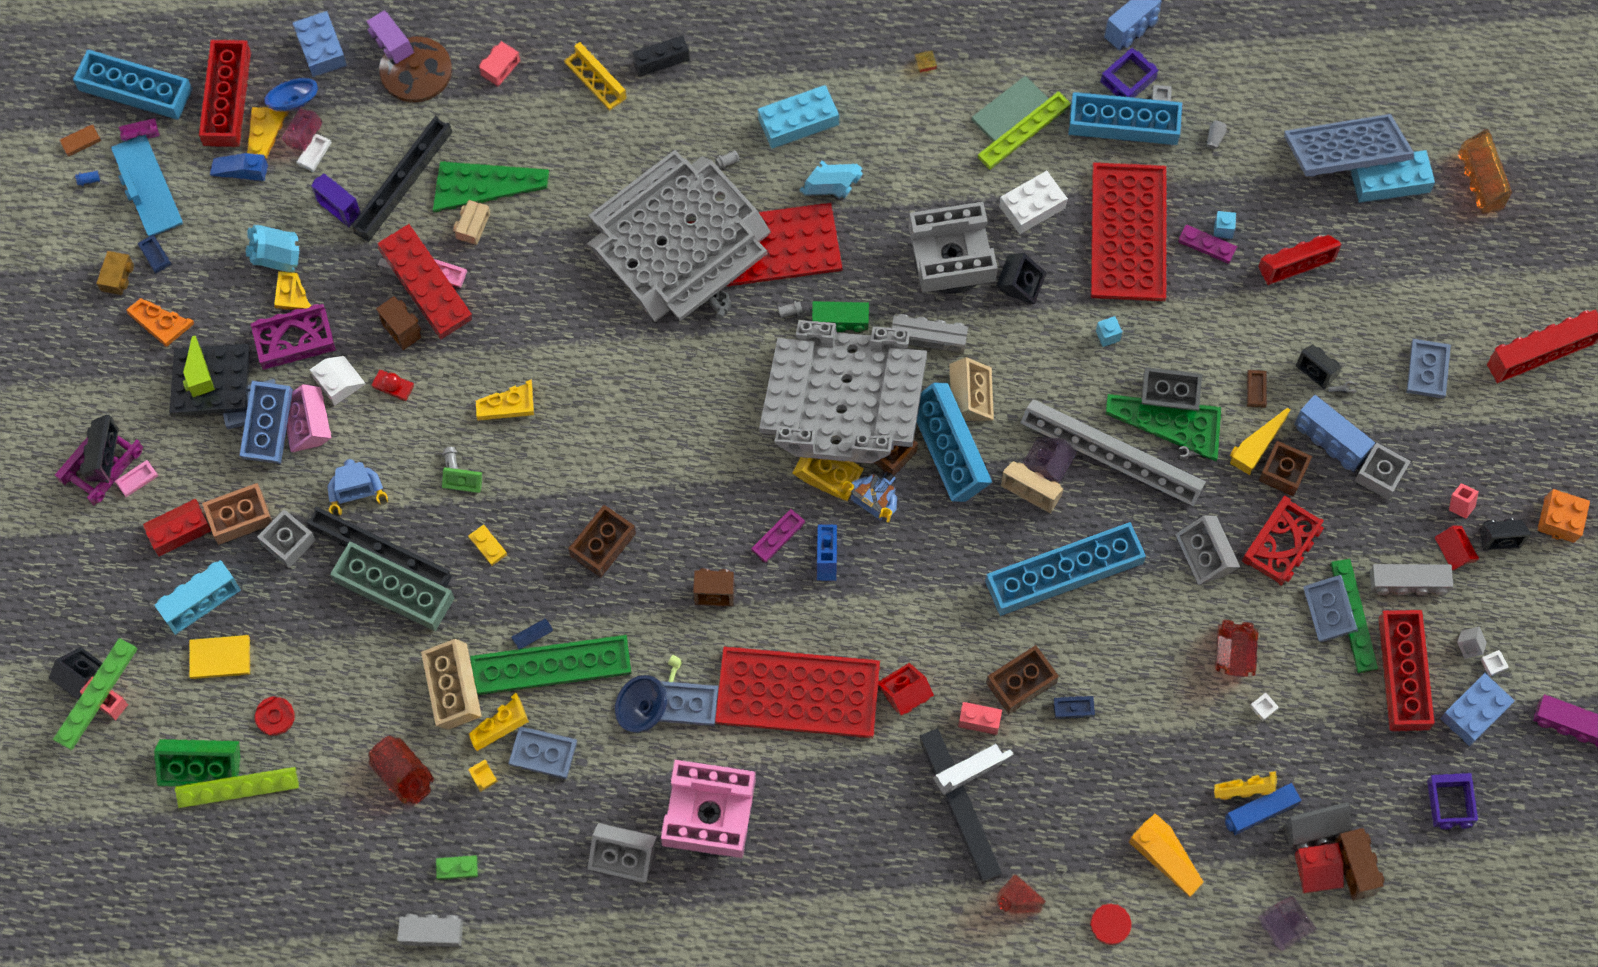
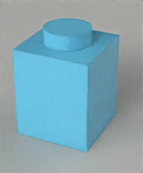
(1224, 224)
(1108, 331)

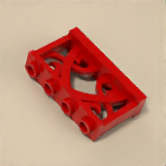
(1280, 515)

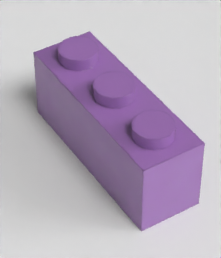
(389, 37)

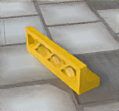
(599, 72)

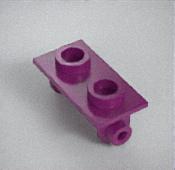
(141, 128)

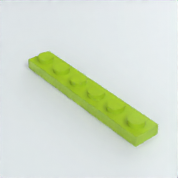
(1024, 130)
(237, 787)

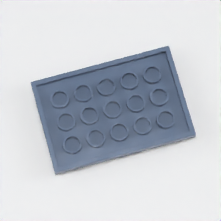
(1348, 145)

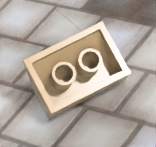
(972, 389)
(1031, 486)

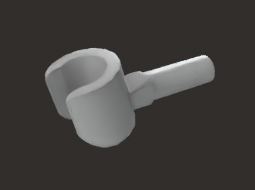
(1345, 387)
(1189, 453)

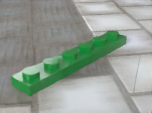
(1360, 640)

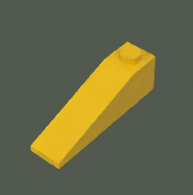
(1251, 449)

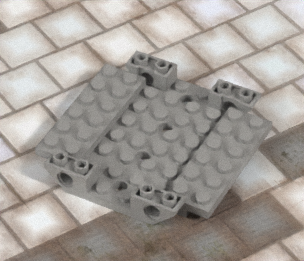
(697, 255)
(809, 390)

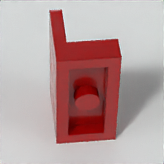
(1456, 547)

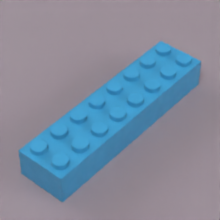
(1065, 569)

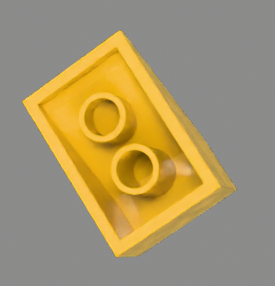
(827, 474)

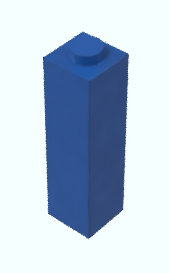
(1262, 809)

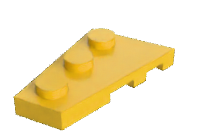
(264, 129)
(511, 403)
(505, 721)
(1246, 789)

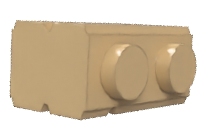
(472, 222)

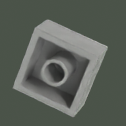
(1382, 471)
(286, 538)

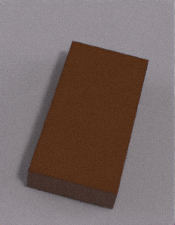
(1256, 388)

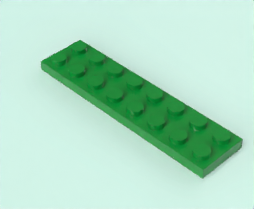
(551, 665)

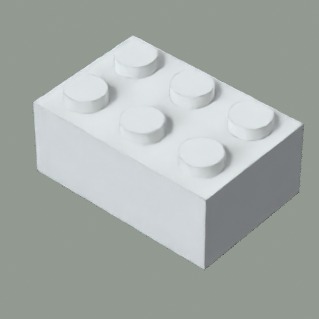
(1033, 202)

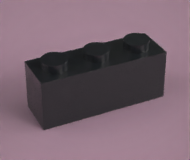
(660, 56)

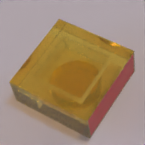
(925, 61)

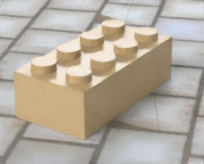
(451, 684)

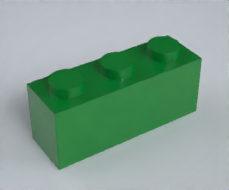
(845, 314)

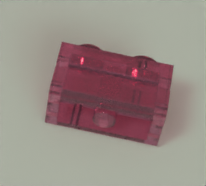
(302, 129)

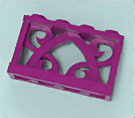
(283, 322)

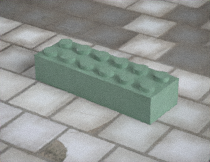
(392, 586)

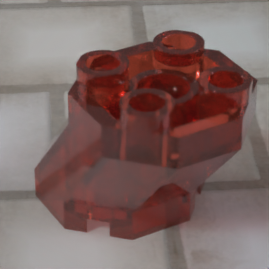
(1236, 648)
(400, 770)

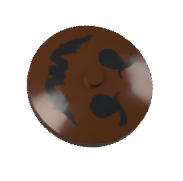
(418, 75)

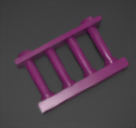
(68, 471)

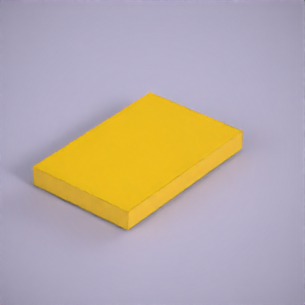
(219, 657)

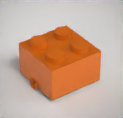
(1563, 516)

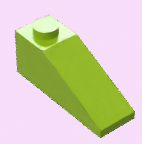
(196, 371)

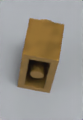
(115, 273)

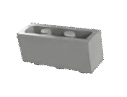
(430, 931)

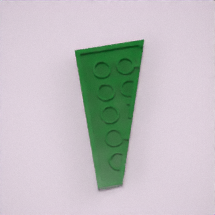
(483, 183)
(1183, 427)

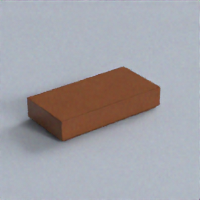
(80, 140)

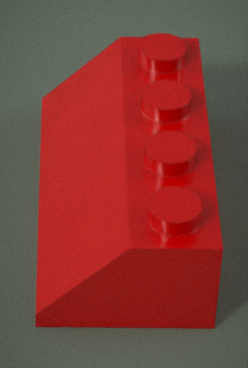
(1299, 258)

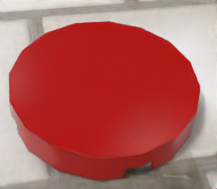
(277, 721)
(1111, 924)

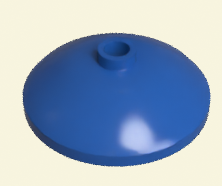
(291, 95)

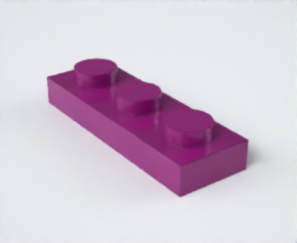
(1207, 244)
(778, 535)

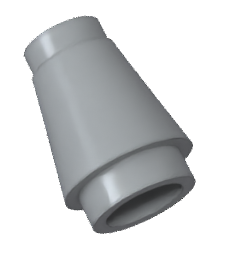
(1216, 133)

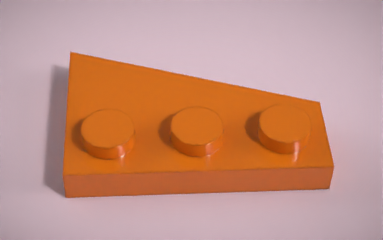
(158, 322)

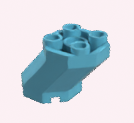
(832, 180)
(272, 248)

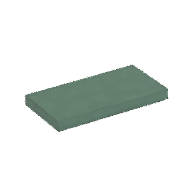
(1009, 108)

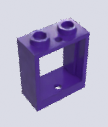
(1119, 88)
(335, 199)
(1453, 780)

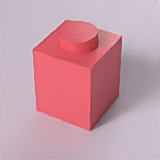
(1463, 500)

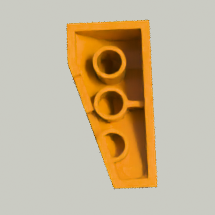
(1162, 848)

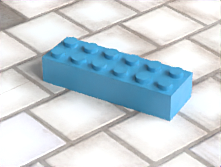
(132, 84)
(1125, 118)
(951, 443)

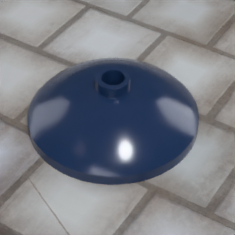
(635, 698)

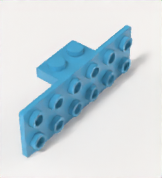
(146, 185)

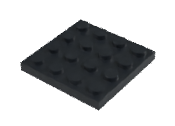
(230, 377)

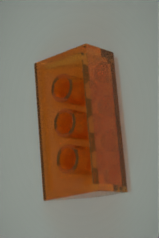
(1485, 172)

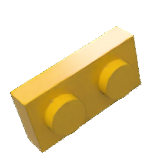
(487, 545)

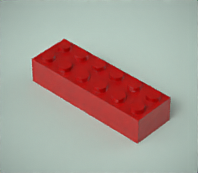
(225, 93)
(424, 281)
(1544, 346)
(1406, 670)

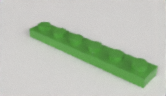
(95, 694)

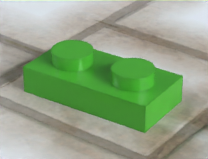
(462, 480)
(456, 867)

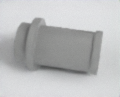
(723, 161)
(791, 309)
(450, 457)

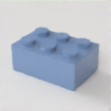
(1131, 22)
(319, 44)
(1477, 709)

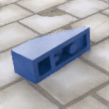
(240, 166)
(827, 552)

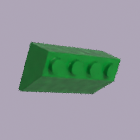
(195, 761)

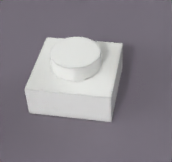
(1494, 663)
(1264, 706)

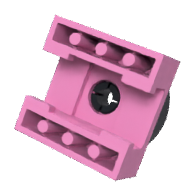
(704, 789)

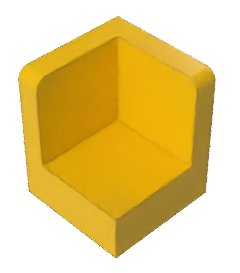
(482, 775)

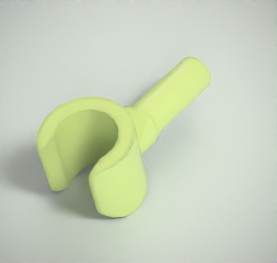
(675, 662)

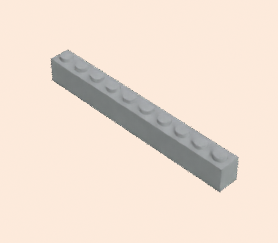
(1113, 452)

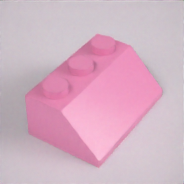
(307, 419)

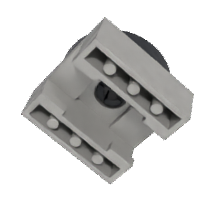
(957, 233)

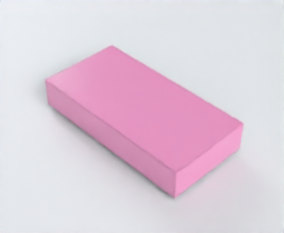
(136, 478)

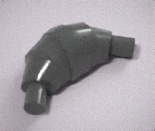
(720, 303)

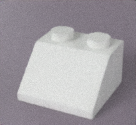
(337, 378)

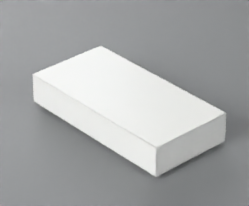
(313, 154)

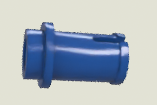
(86, 178)

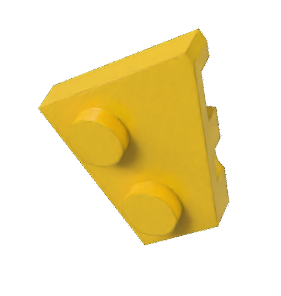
(290, 292)

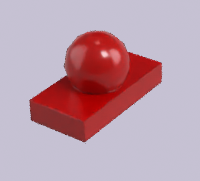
(393, 385)

